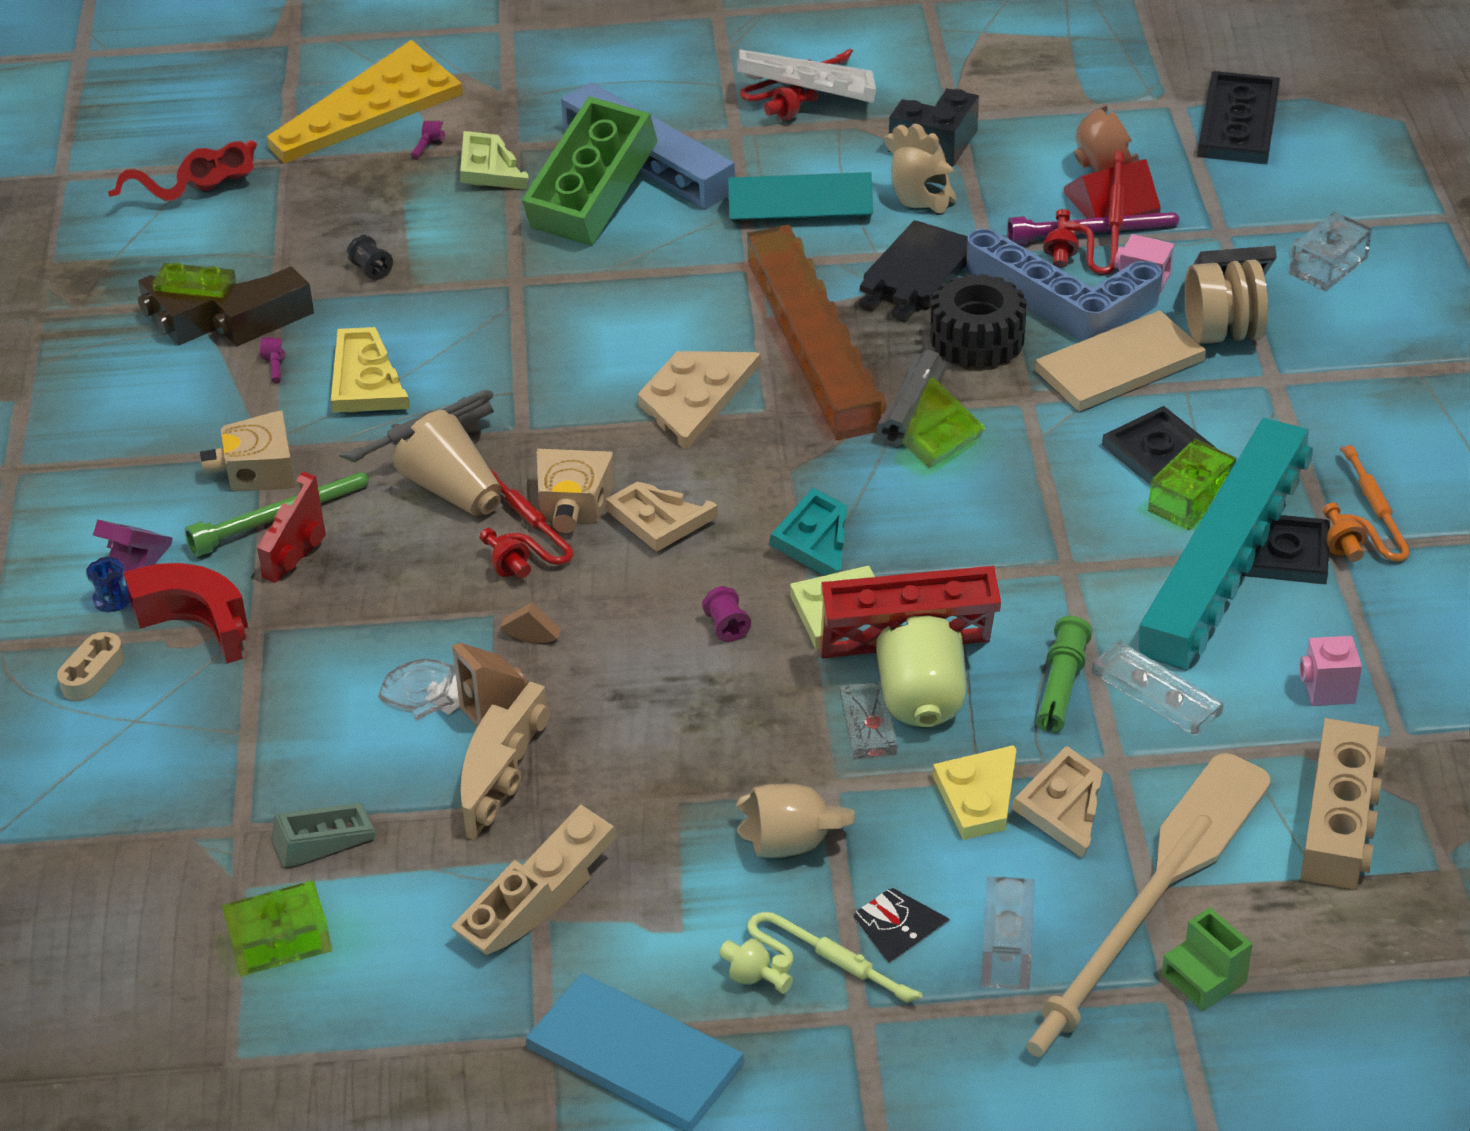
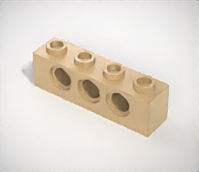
(1341, 804)

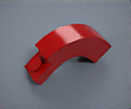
(189, 593)

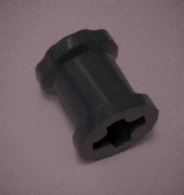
(369, 258)

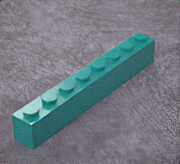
(1224, 544)

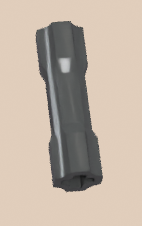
(900, 412)

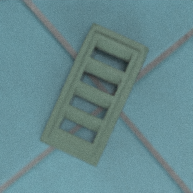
(306, 837)

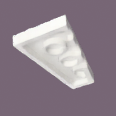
(815, 75)

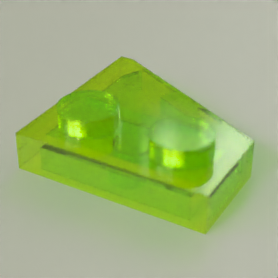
(940, 426)

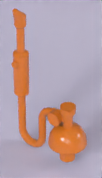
(1350, 531)

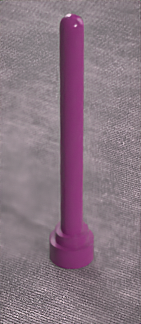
(1022, 230)

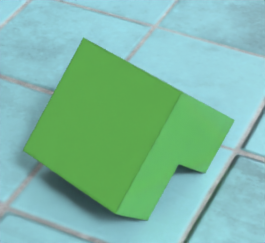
(1209, 961)

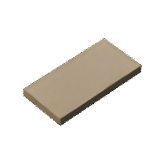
(1119, 360)

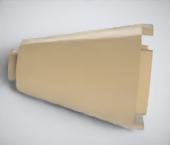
(448, 464)

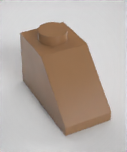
(484, 680)

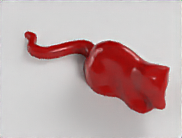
(199, 169)

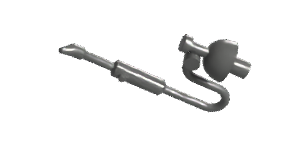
(467, 411)

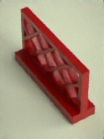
(891, 599)

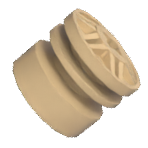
(1225, 301)

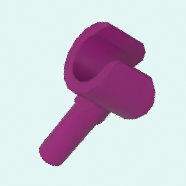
(430, 132)
(271, 350)

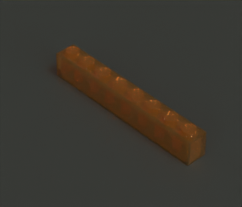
(815, 333)

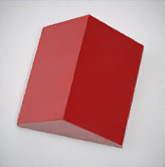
(1092, 191)

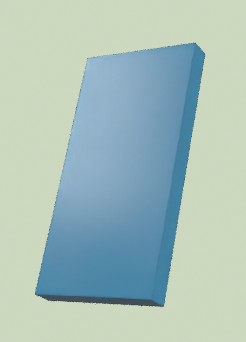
(635, 1051)

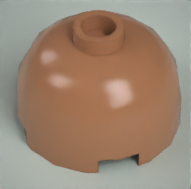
(1099, 138)

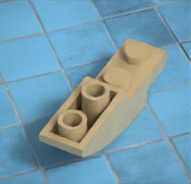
(492, 756)
(533, 891)

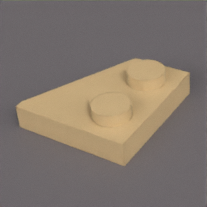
(658, 514)
(1063, 800)

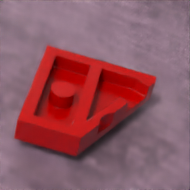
(293, 531)

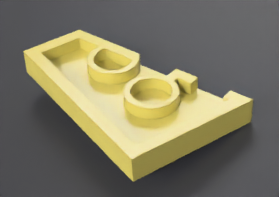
(364, 374)

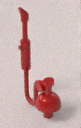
(787, 99)
(1063, 241)
(509, 551)

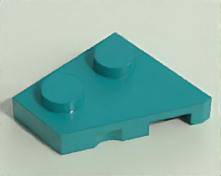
(813, 533)

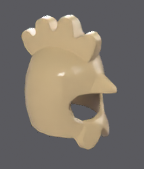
(915, 162)
(788, 819)

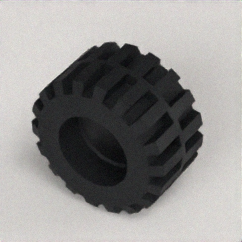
(978, 320)

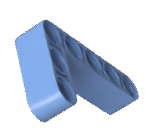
(1060, 296)

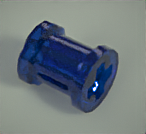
(108, 584)

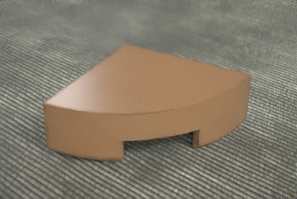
(531, 625)

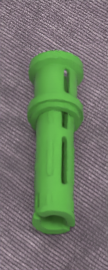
(1066, 660)

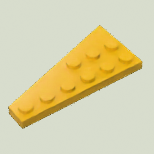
(380, 95)

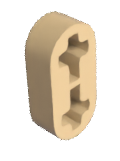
(85, 672)

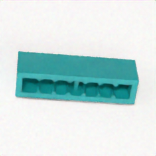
(800, 196)

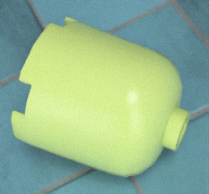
(922, 671)

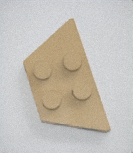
(695, 389)

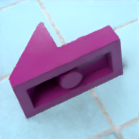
(131, 544)

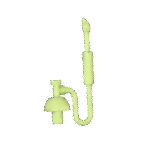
(752, 960)

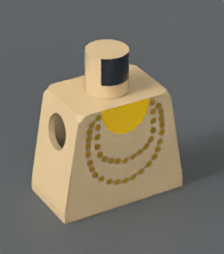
(253, 454)
(573, 486)

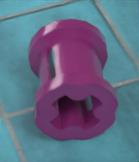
(729, 619)

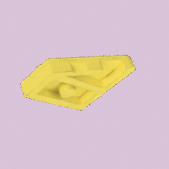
(978, 790)

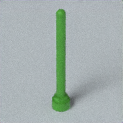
(203, 537)

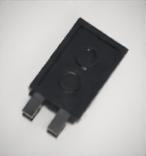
(914, 268)

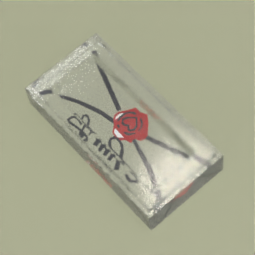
(868, 721)

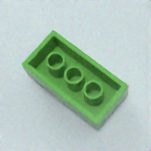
(590, 170)

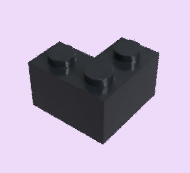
(951, 120)

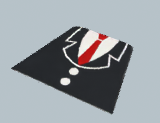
(897, 922)

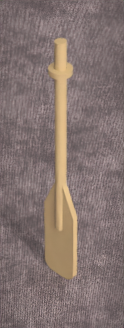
(1187, 842)

